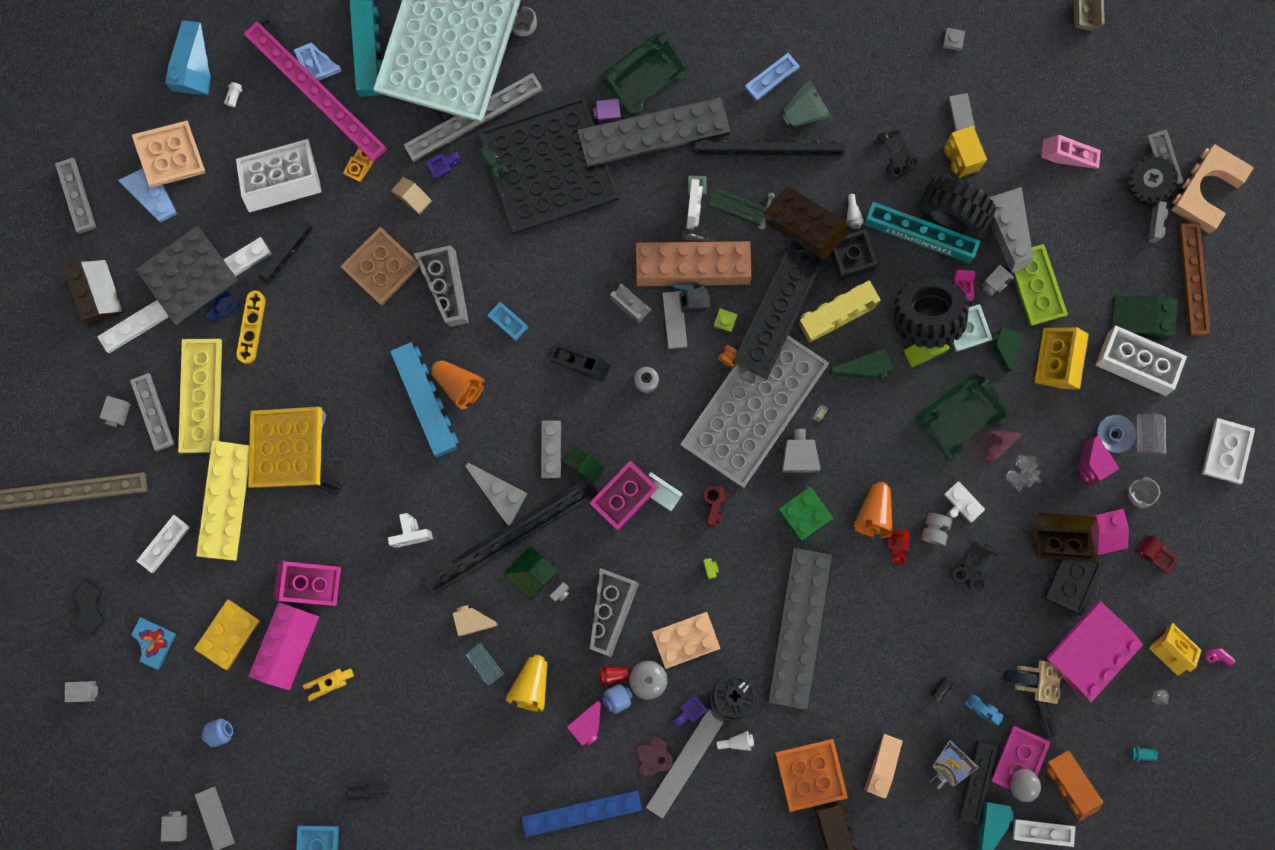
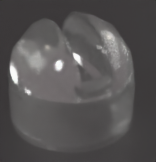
(1160, 697)

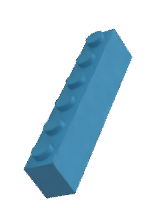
(423, 399)

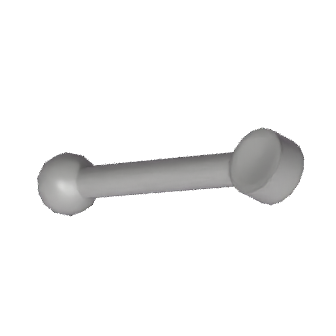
(771, 196)

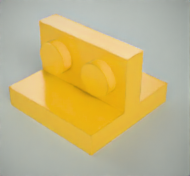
(1176, 650)

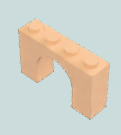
(1191, 203)

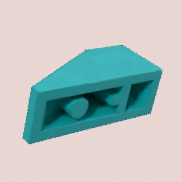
(994, 824)

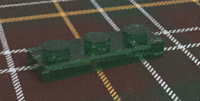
(737, 206)

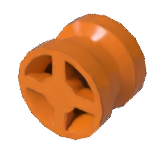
(728, 356)

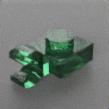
(490, 158)

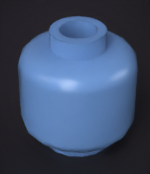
(617, 698)
(217, 732)

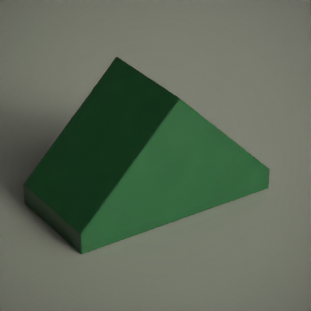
(583, 464)

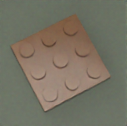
(380, 266)

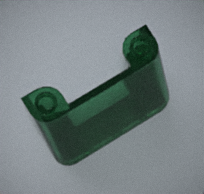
(644, 72)
(963, 414)

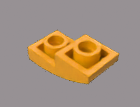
(358, 166)

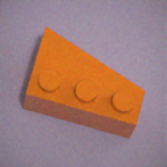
(1074, 786)

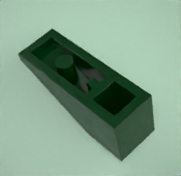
(868, 366)

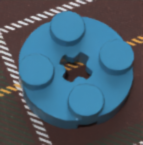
(985, 711)

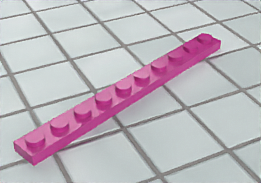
(315, 91)

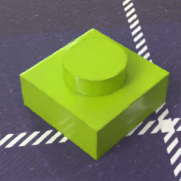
(725, 320)
(710, 568)

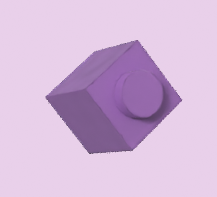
(607, 111)

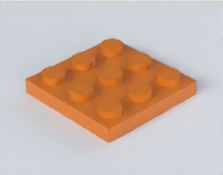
(811, 775)

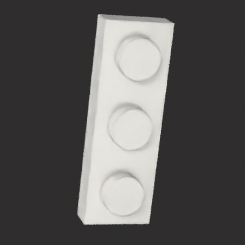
(163, 544)
(1043, 832)

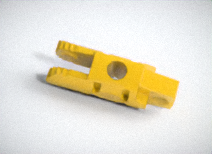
(338, 680)

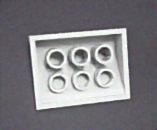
(278, 175)

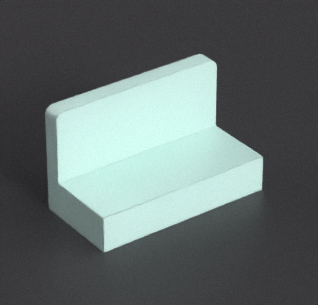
(666, 494)

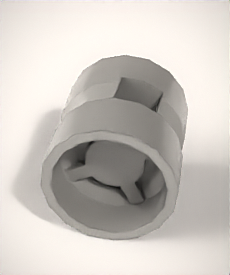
(936, 529)

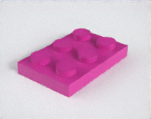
(1020, 751)

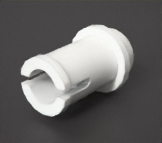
(233, 93)

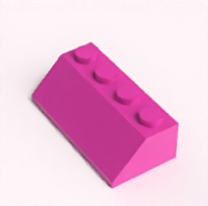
(284, 646)

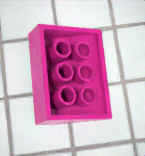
(1094, 651)

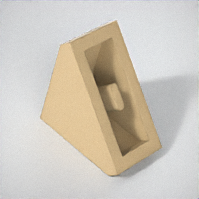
(411, 195)

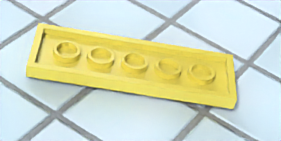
(199, 394)
(223, 501)

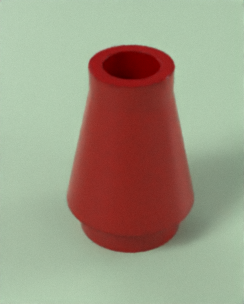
(611, 675)

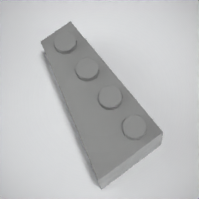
(1011, 229)
(445, 283)
(611, 609)

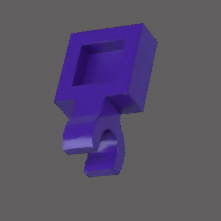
(440, 165)
(691, 710)

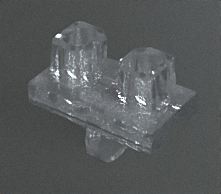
(1028, 466)

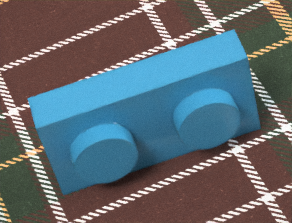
(507, 321)

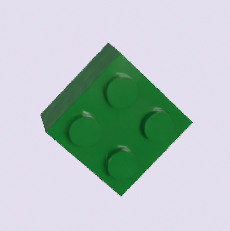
(805, 514)

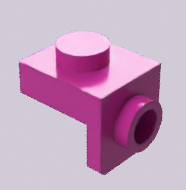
(964, 280)

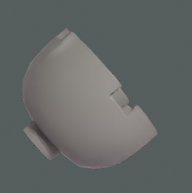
(648, 680)

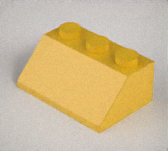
(1061, 357)

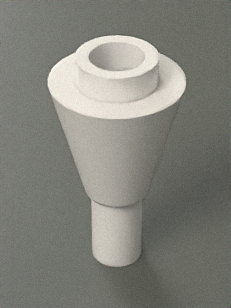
(854, 217)
(742, 742)

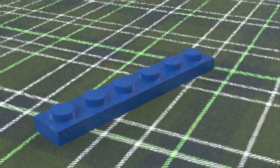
(581, 813)

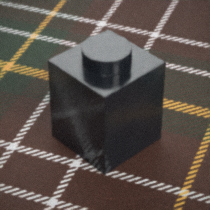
(694, 300)

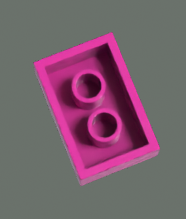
(624, 495)

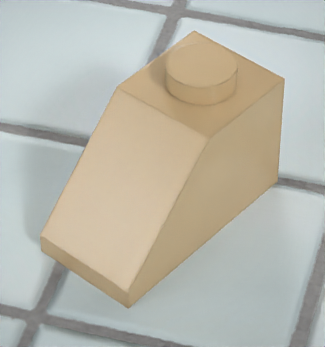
(470, 621)

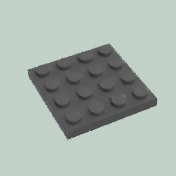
(186, 275)

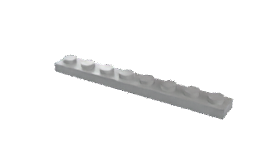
(459, 125)

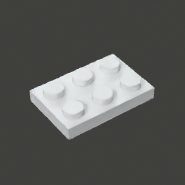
(694, 205)
(1228, 451)

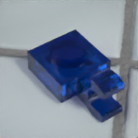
(224, 305)

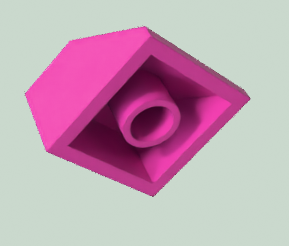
(1096, 461)
(1113, 531)
(587, 725)

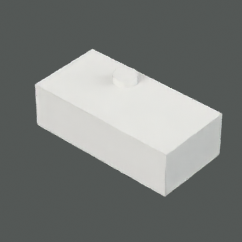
(1141, 360)

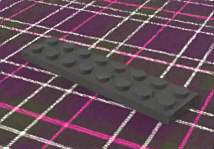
(653, 132)
(800, 628)

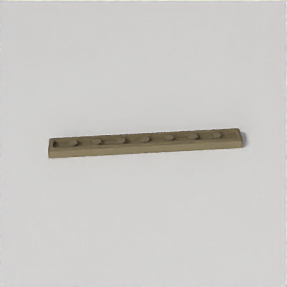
(73, 491)

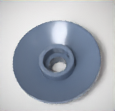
(1122, 427)

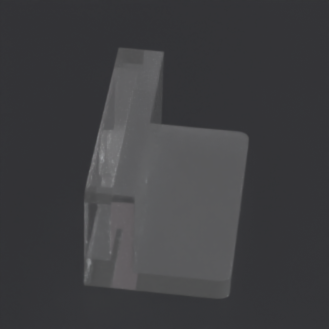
(1151, 433)

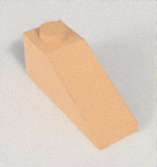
(883, 766)

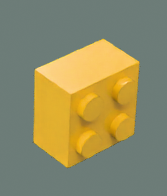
(965, 152)

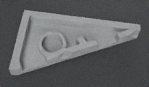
(502, 495)

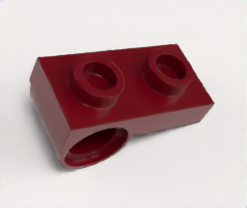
(715, 515)
(1154, 552)

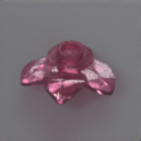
(650, 757)

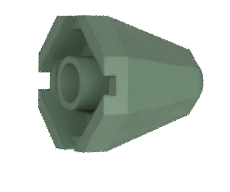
(805, 107)

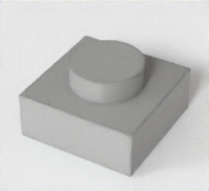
(953, 39)
(560, 593)

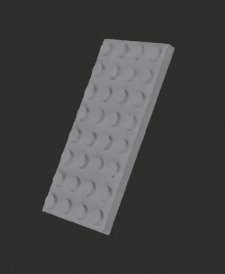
(753, 412)

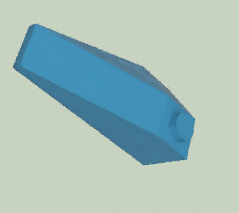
(189, 63)

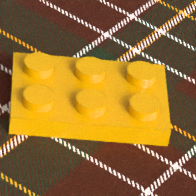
(227, 634)

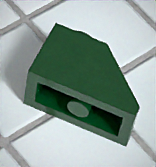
(1007, 347)

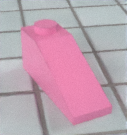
(1070, 152)

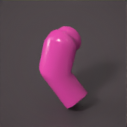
(1219, 654)

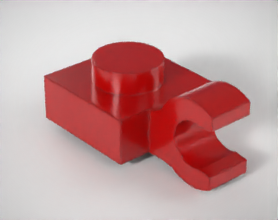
(898, 543)

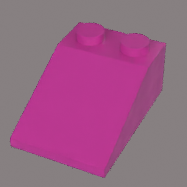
(307, 583)

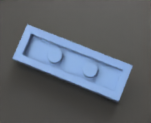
(772, 77)

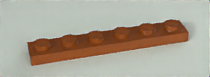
(1194, 279)

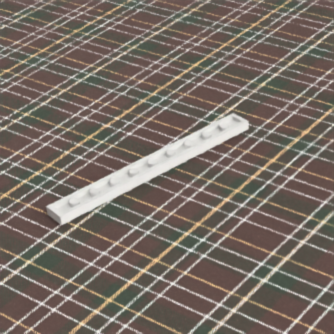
(154, 313)

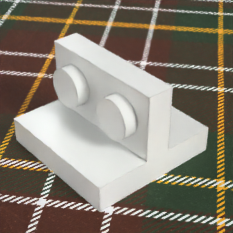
(410, 535)

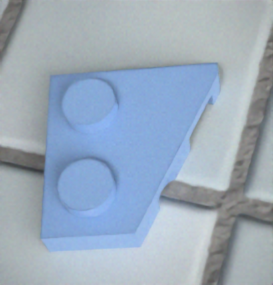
(316, 62)

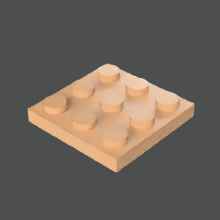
(168, 154)

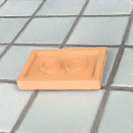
(686, 640)

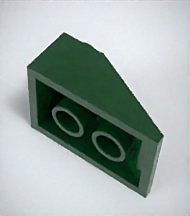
(1146, 315)

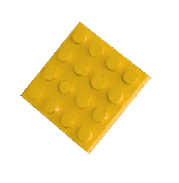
(285, 447)

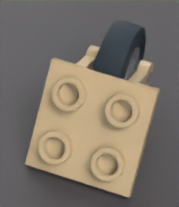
(1047, 681)

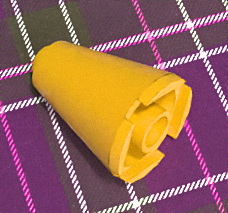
(530, 685)

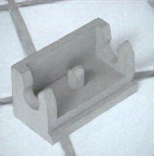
(630, 303)

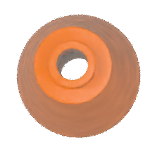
(458, 383)
(876, 512)

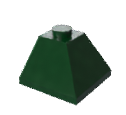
(531, 573)

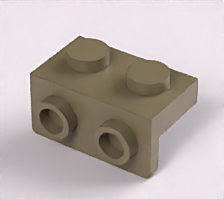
(1089, 14)

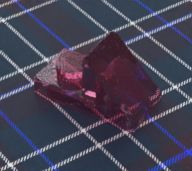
(1004, 439)

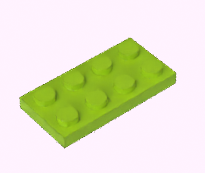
(1040, 289)

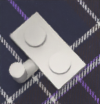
(963, 503)

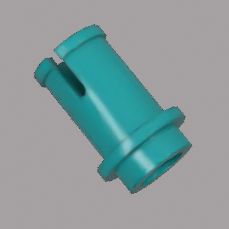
(1143, 754)

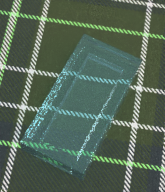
(484, 664)

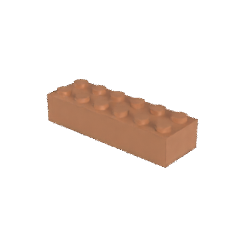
(693, 263)

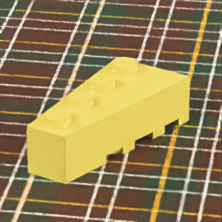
(839, 311)

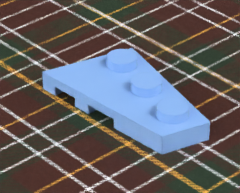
(153, 199)

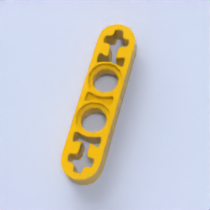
(251, 327)

